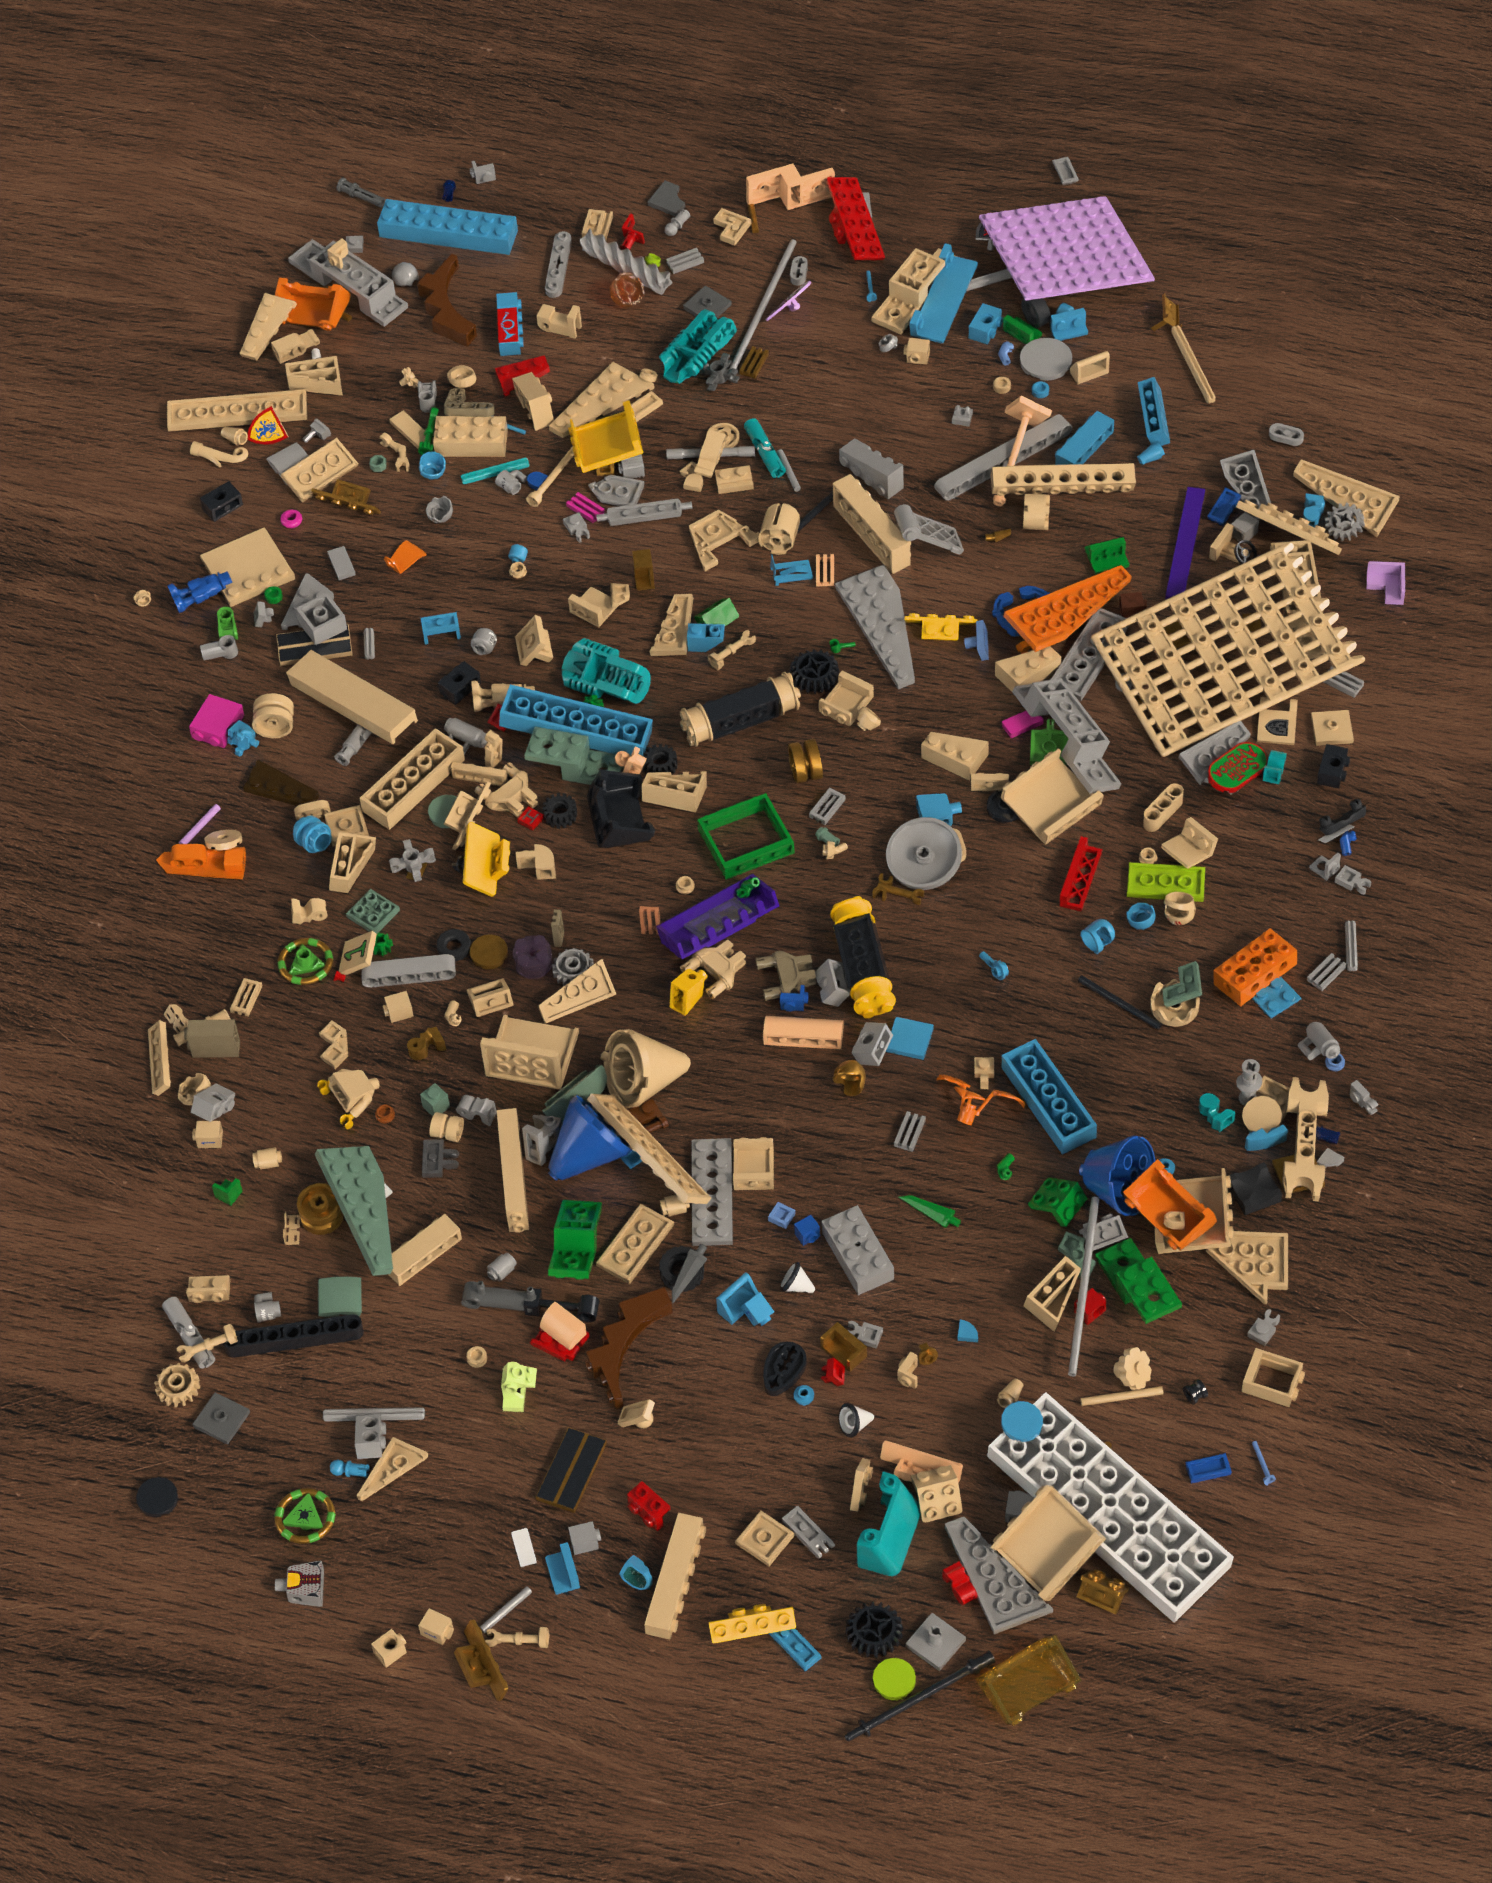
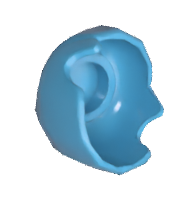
(432, 465)
(1141, 916)

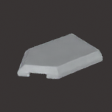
(617, 490)

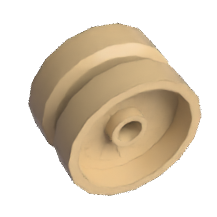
(273, 715)

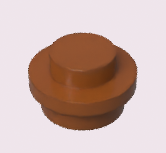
(385, 1113)

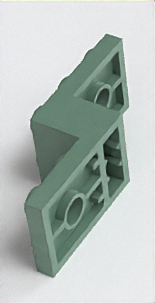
(571, 753)

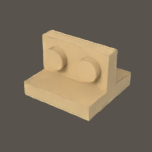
(533, 642)

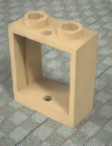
(1276, 1362)

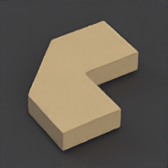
(338, 1050)

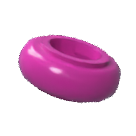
(291, 523)

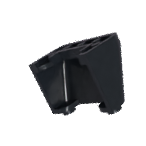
(617, 809)

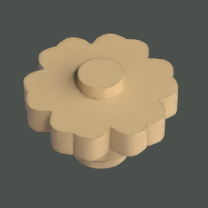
(1133, 1368)

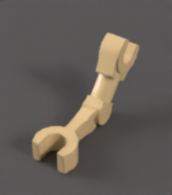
(401, 449)

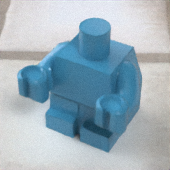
(242, 736)

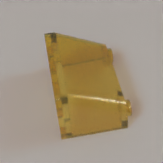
(1029, 1679)

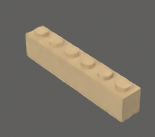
(674, 1576)

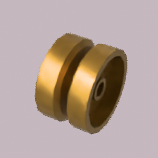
(805, 761)
(319, 1209)

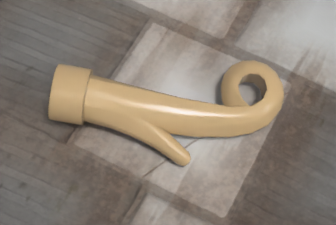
(198, 449)

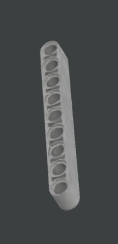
(980, 468)

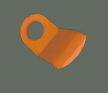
(404, 557)

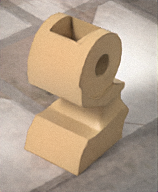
(314, 909)

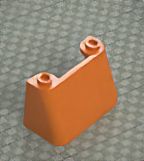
(314, 305)
(1158, 1193)

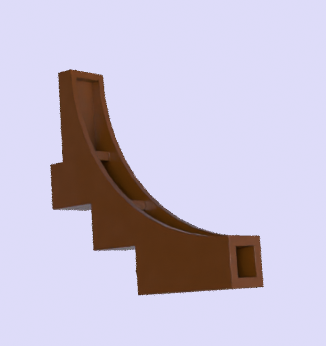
(445, 319)
(634, 1317)

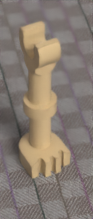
(716, 660)
(230, 1336)
(519, 1638)

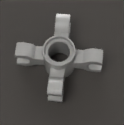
(412, 860)

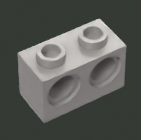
(369, 1436)

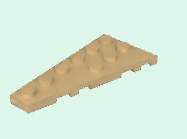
(601, 397)

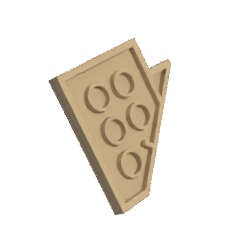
(1256, 1261)

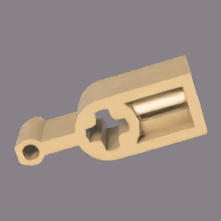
(293, 345)
(710, 453)

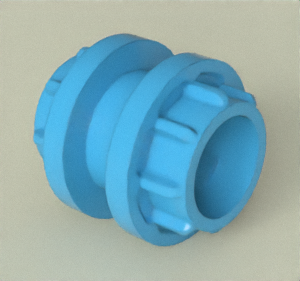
(312, 834)

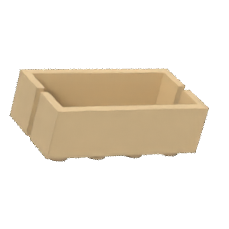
(470, 436)

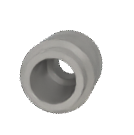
(501, 1267)

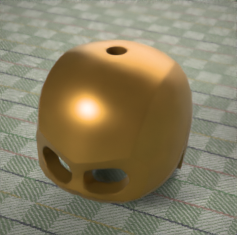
(851, 1075)

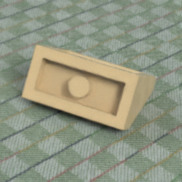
(1090, 367)
(492, 1000)

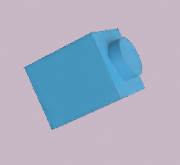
(757, 1310)

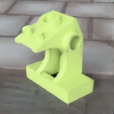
(515, 1377)

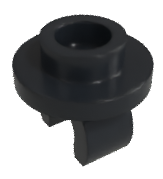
(459, 865)

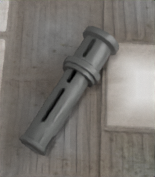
(354, 190)

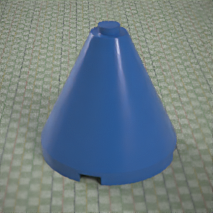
(584, 1142)

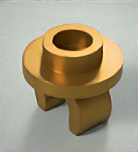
(927, 1354)

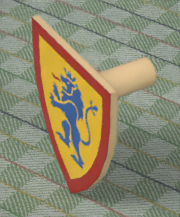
(266, 428)

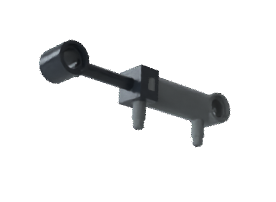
(530, 1301)

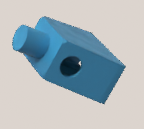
(937, 807)

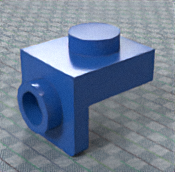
(794, 1001)

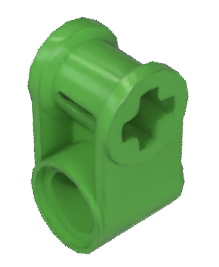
(226, 622)

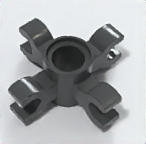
(719, 372)

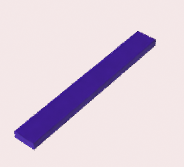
(1185, 541)

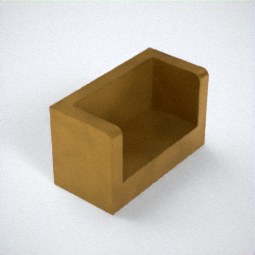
(643, 569)
(843, 1346)

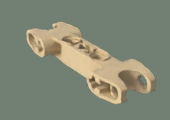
(1304, 1171)

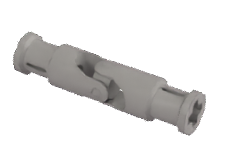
(352, 745)

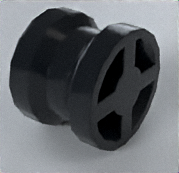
(1195, 1391)

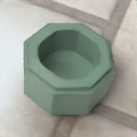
(378, 463)

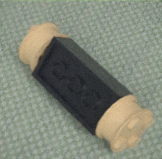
(740, 709)

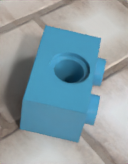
(985, 323)

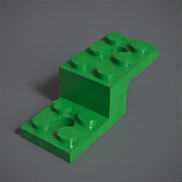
(575, 1239)
(1138, 1280)

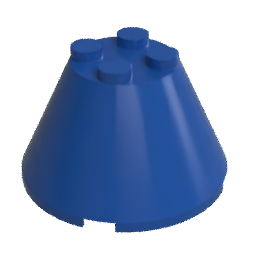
(1114, 1168)

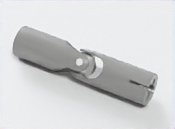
(187, 1330)

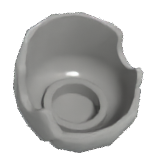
(404, 274)
(439, 509)

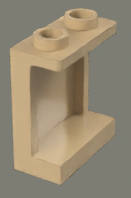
(846, 699)
(753, 1164)

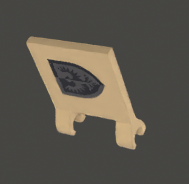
(1277, 725)

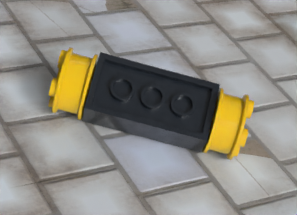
(862, 957)

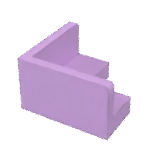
(1387, 577)

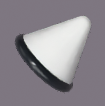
(796, 1280)
(853, 1419)

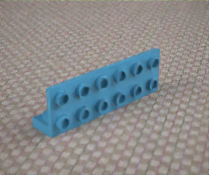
(943, 298)

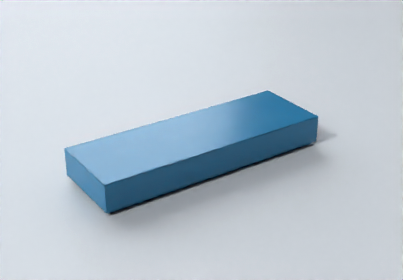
(797, 1647)

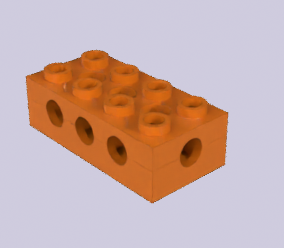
(1255, 967)

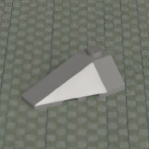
(1246, 477)

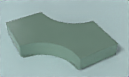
(1073, 1248)

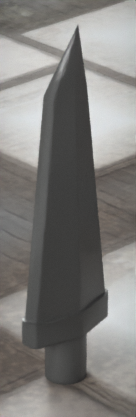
(691, 1266)

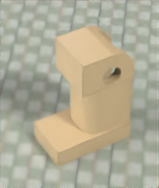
(559, 322)

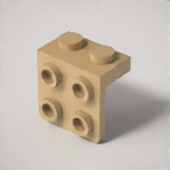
(937, 1493)

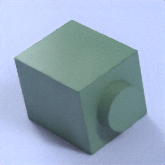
(434, 1100)

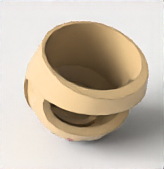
(1179, 908)

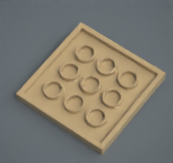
(252, 565)

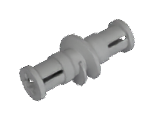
(1249, 1081)

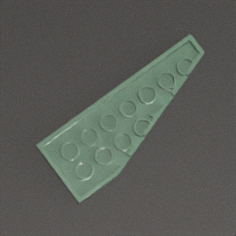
(362, 1199)

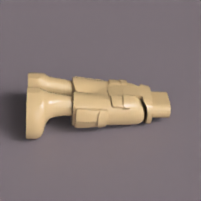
(497, 692)

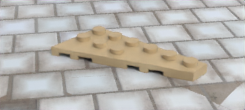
(1337, 488)

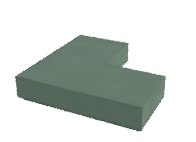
(1187, 988)

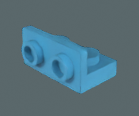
(1069, 324)

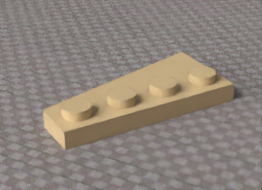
(673, 632)

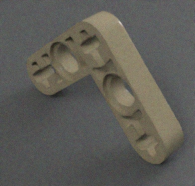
(456, 405)

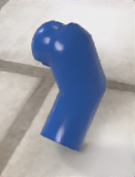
(1345, 842)

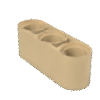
(1163, 807)

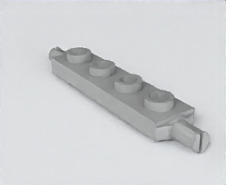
(644, 512)

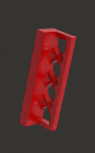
(1074, 870)

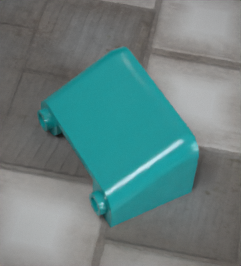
(887, 1549)

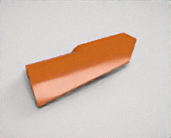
(204, 862)

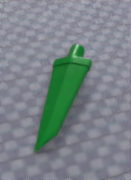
(936, 1212)

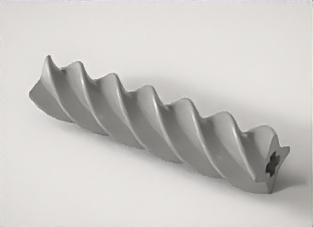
(624, 261)

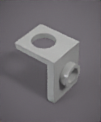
(1331, 866)

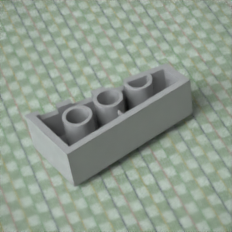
(873, 468)

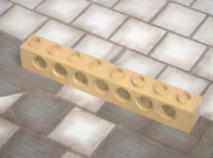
(1070, 473)

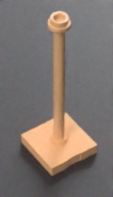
(1028, 413)

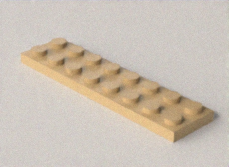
(234, 409)
(649, 1149)

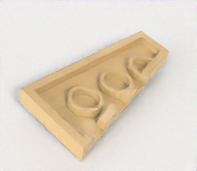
(269, 317)
(584, 990)

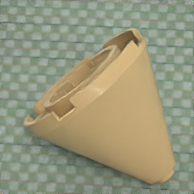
(640, 1066)

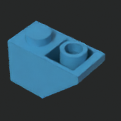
(704, 636)

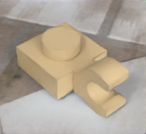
(984, 1069)

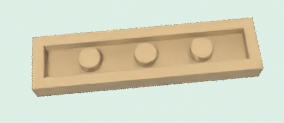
(159, 1058)

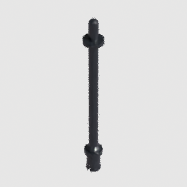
(972, 1667)

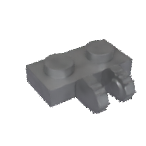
(433, 1158)

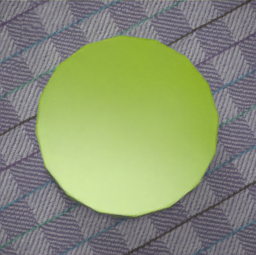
(894, 1678)

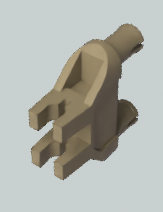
(791, 972)

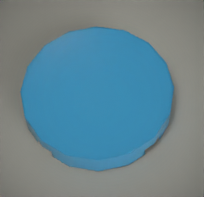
(1022, 1421)

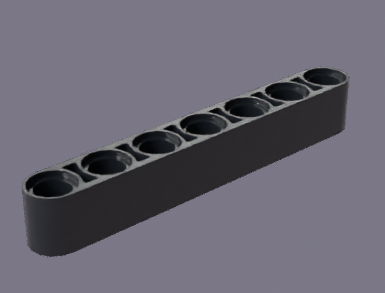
(301, 1340)

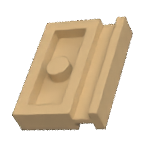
(598, 222)
(734, 479)

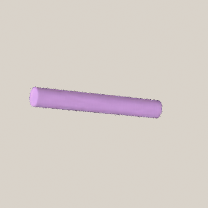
(200, 824)

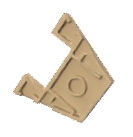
(713, 532)

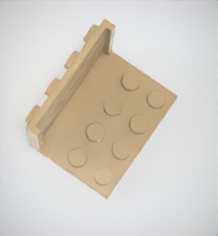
(529, 1052)

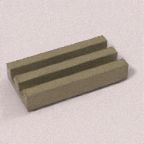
(557, 928)

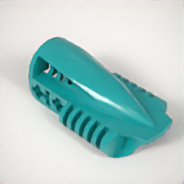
(694, 347)
(600, 670)

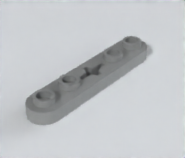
(556, 277)

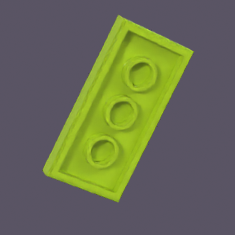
(1158, 880)

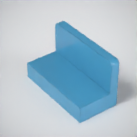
(562, 1570)

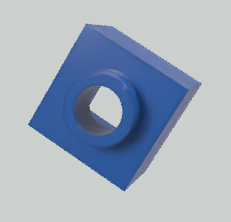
(807, 1230)

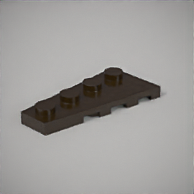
(278, 786)

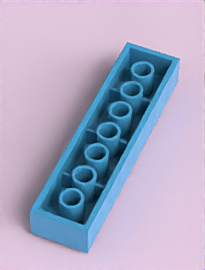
(447, 226)
(606, 728)

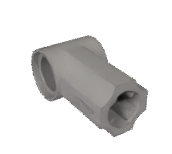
(224, 647)

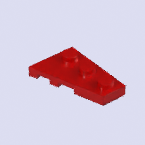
(538, 366)

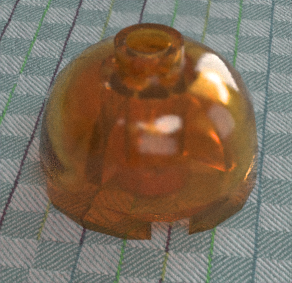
(626, 290)

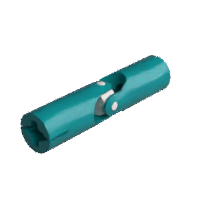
(764, 448)

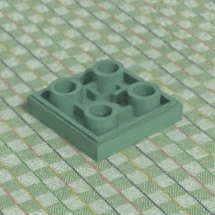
(372, 911)

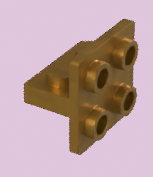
(1102, 1590)

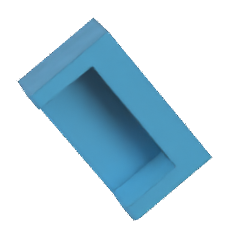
(440, 624)

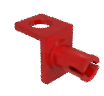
(630, 235)

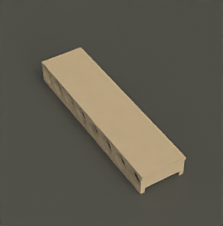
(351, 696)

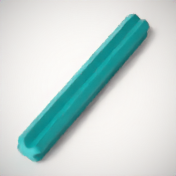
(494, 470)

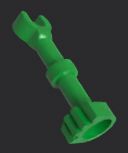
(426, 446)

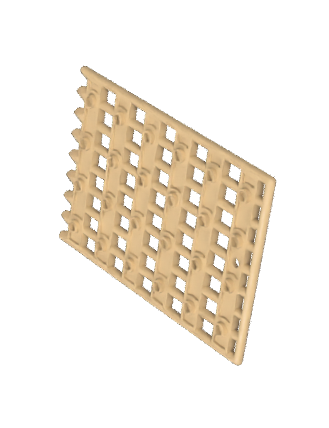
(1203, 642)

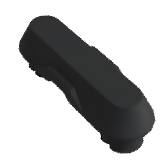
(1357, 811)

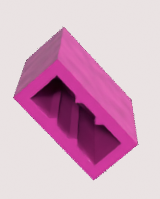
(215, 719)

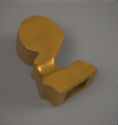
(419, 1046)

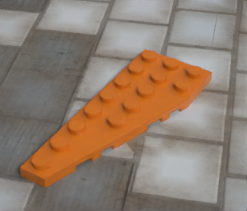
(1065, 610)

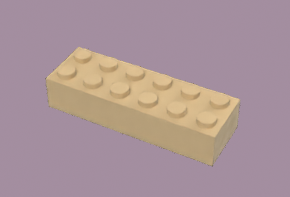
(871, 523)
(411, 779)

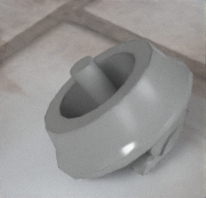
(888, 342)

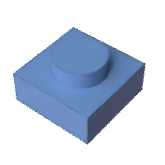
(781, 1215)

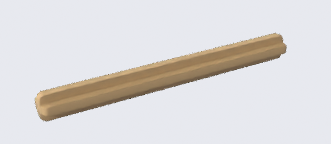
(1193, 364)

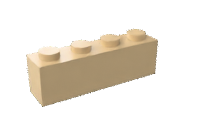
(424, 1248)

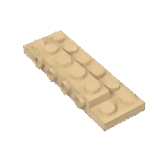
(1286, 522)

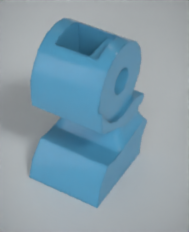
(1313, 508)

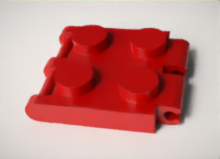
(553, 1347)

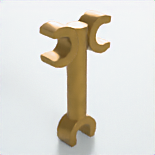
(885, 886)

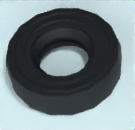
(454, 934)

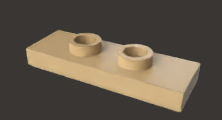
(479, 774)

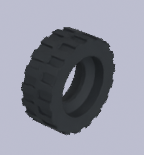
(669, 1259)

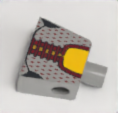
(303, 1584)

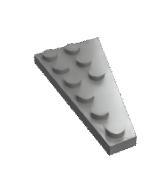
(999, 1587)

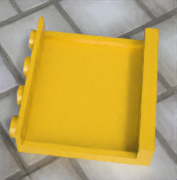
(606, 440)

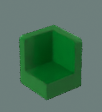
(227, 1191)

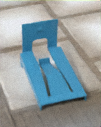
(796, 566)

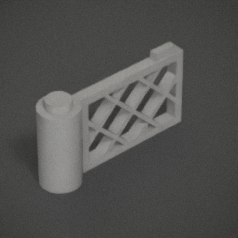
(934, 532)

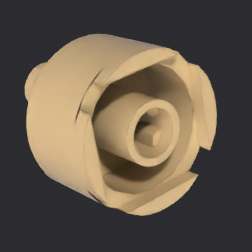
(1036, 512)

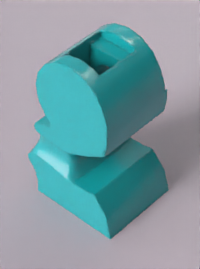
(1274, 767)
(1210, 1106)

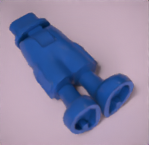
(199, 589)

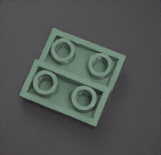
(339, 1296)

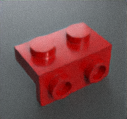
(648, 1505)

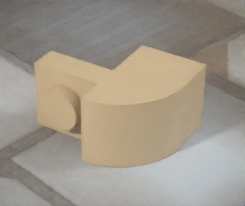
(540, 858)

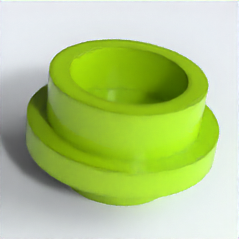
(652, 258)

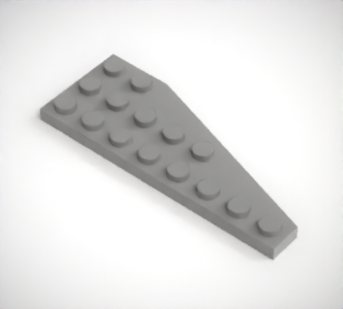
(879, 612)

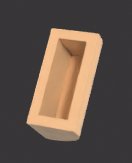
(562, 1326)

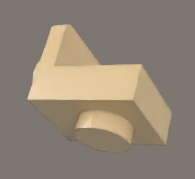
(906, 1368)

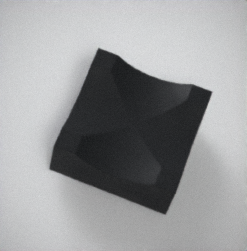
(1254, 1189)

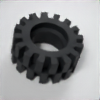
(660, 753)
(560, 802)

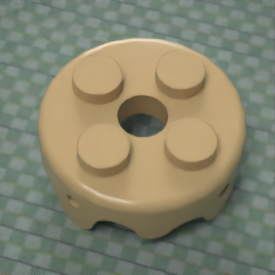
(1173, 1016)

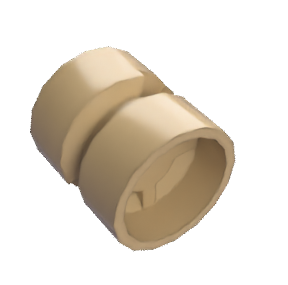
(448, 1127)

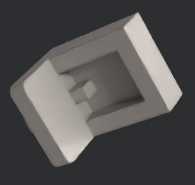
(482, 173)

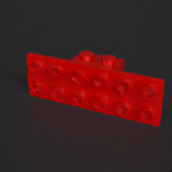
(852, 219)

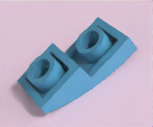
(1261, 1140)

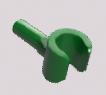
(836, 646)

